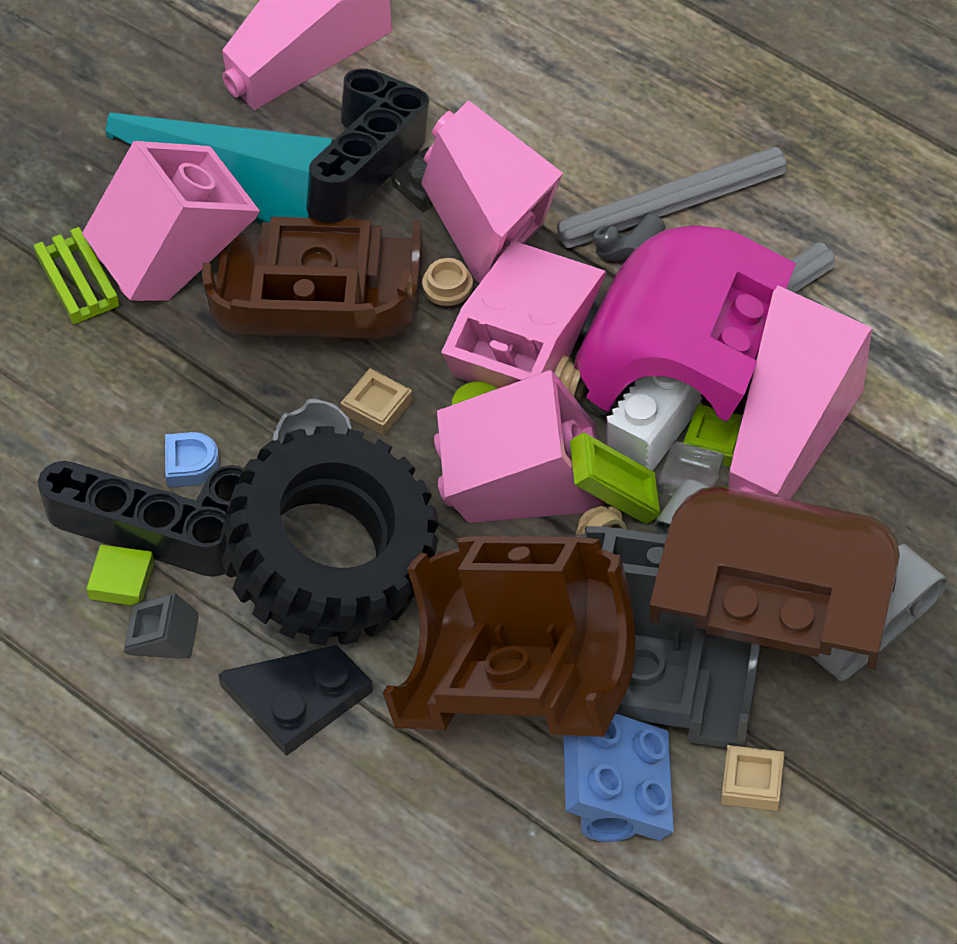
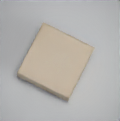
(377, 401)
(752, 778)

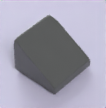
(162, 628)

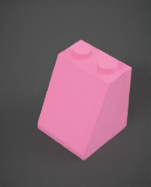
(486, 186)
(166, 217)
(512, 452)

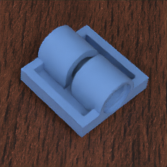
(620, 781)

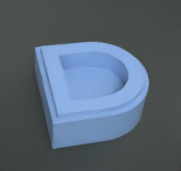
(189, 458)

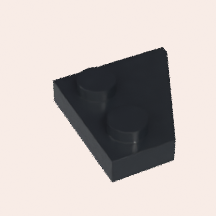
(297, 693)

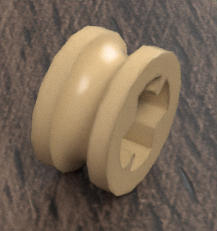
(570, 377)

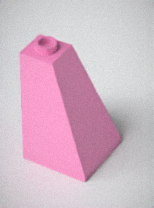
(296, 40)
(799, 393)

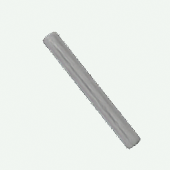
(673, 196)

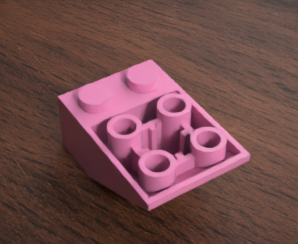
(521, 316)

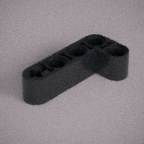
(383, 131)
(81, 503)

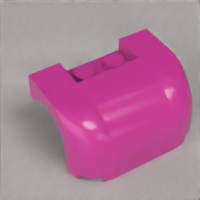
(686, 311)

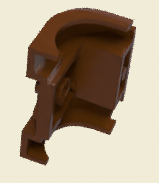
(316, 280)
(778, 572)
(519, 634)

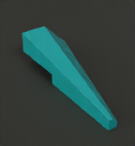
(265, 163)

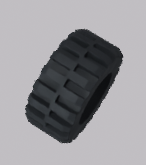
(341, 474)

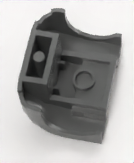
(679, 669)

